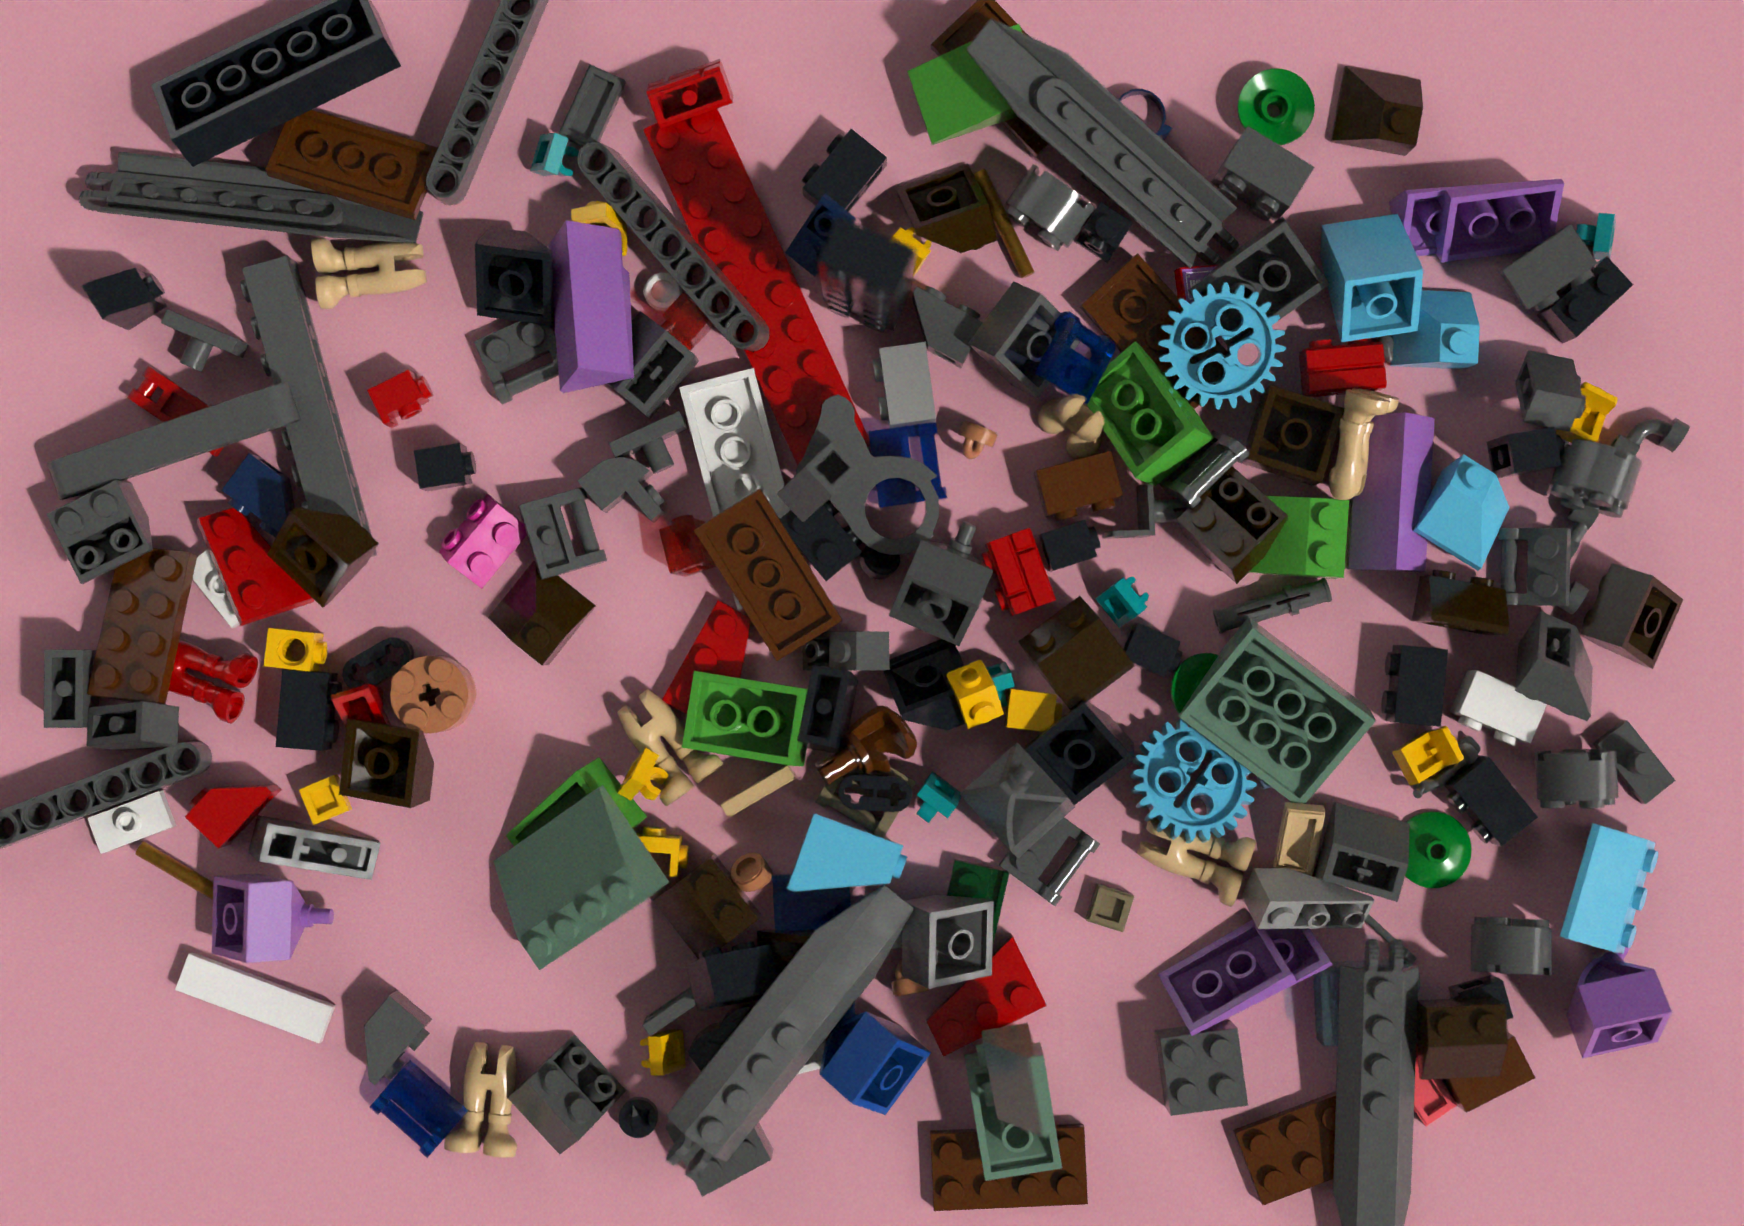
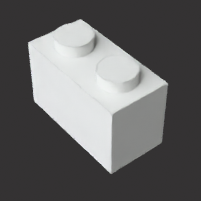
(1498, 707)

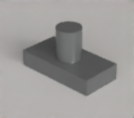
(202, 340)
(651, 441)
(1635, 762)

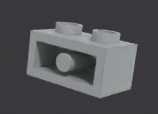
(906, 385)

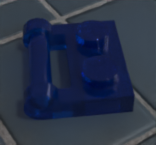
(1068, 368)
(895, 443)
(423, 1102)

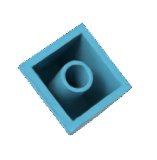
(1371, 277)
(844, 858)

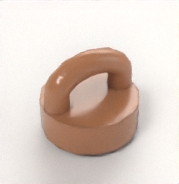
(978, 434)
(751, 872)
(904, 986)

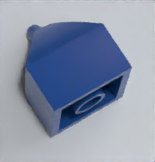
(870, 1060)

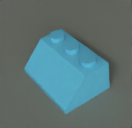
(1609, 889)

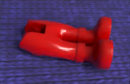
(235, 672)

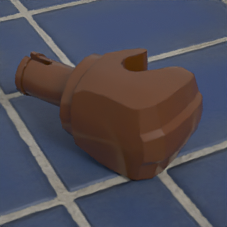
(867, 741)

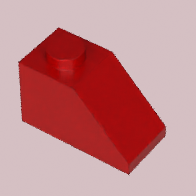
(228, 810)

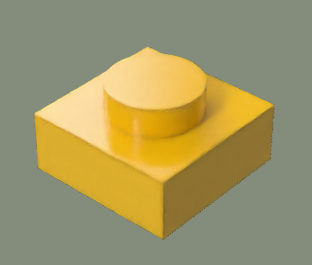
(323, 799)

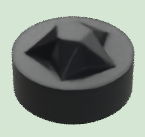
(878, 564)
(638, 1117)

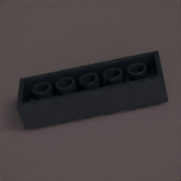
(274, 77)
(866, 274)

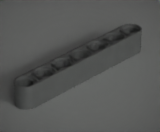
(490, 97)
(657, 237)
(174, 440)
(99, 791)

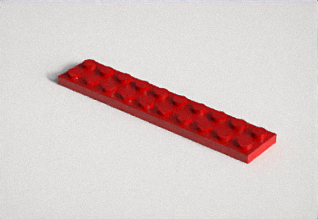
(739, 239)

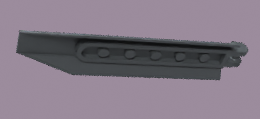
(1105, 142)
(235, 198)
(785, 1029)
(1375, 1089)

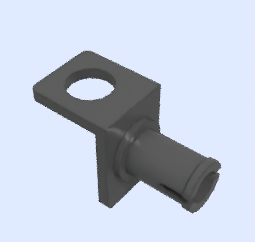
(1148, 513)

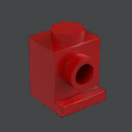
(400, 397)

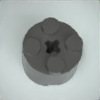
(1049, 207)
(1595, 478)
(1576, 776)
(1511, 949)

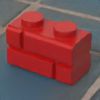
(690, 93)
(1335, 369)
(1018, 572)

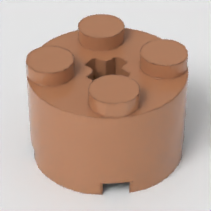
(413, 683)

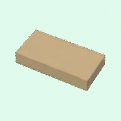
(758, 790)
(1299, 837)

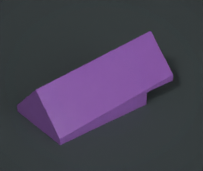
(1479, 218)
(591, 306)
(1393, 496)
(1240, 972)

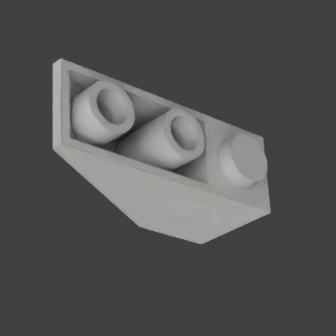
(1299, 901)

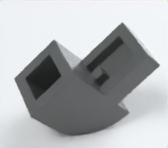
(618, 478)

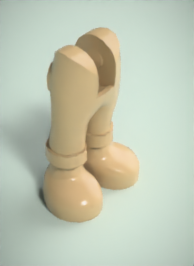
(379, 255)
(1072, 414)
(1350, 471)
(667, 725)
(1180, 862)
(475, 1086)

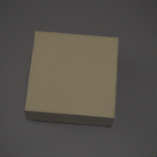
(1109, 907)

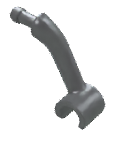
(1470, 751)

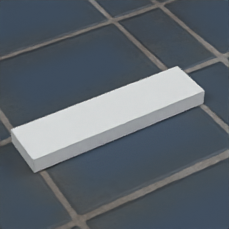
(255, 997)

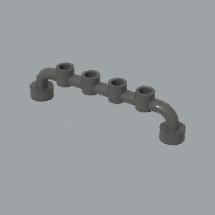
(1671, 437)

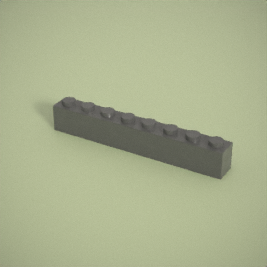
(295, 357)

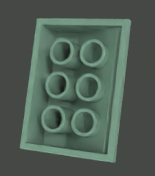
(1276, 713)
(575, 877)

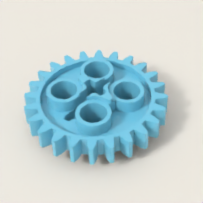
(1236, 377)
(1221, 800)

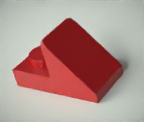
(361, 703)

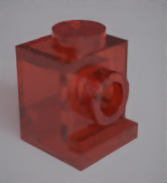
(686, 322)
(676, 543)

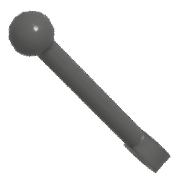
(1387, 936)

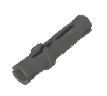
(1316, 593)

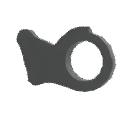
(839, 425)

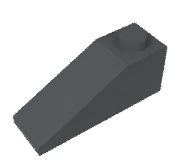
(312, 848)

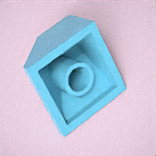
(1445, 333)
(1464, 511)

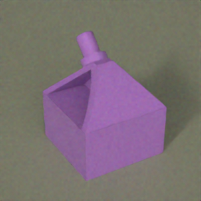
(260, 917)
(1617, 1006)

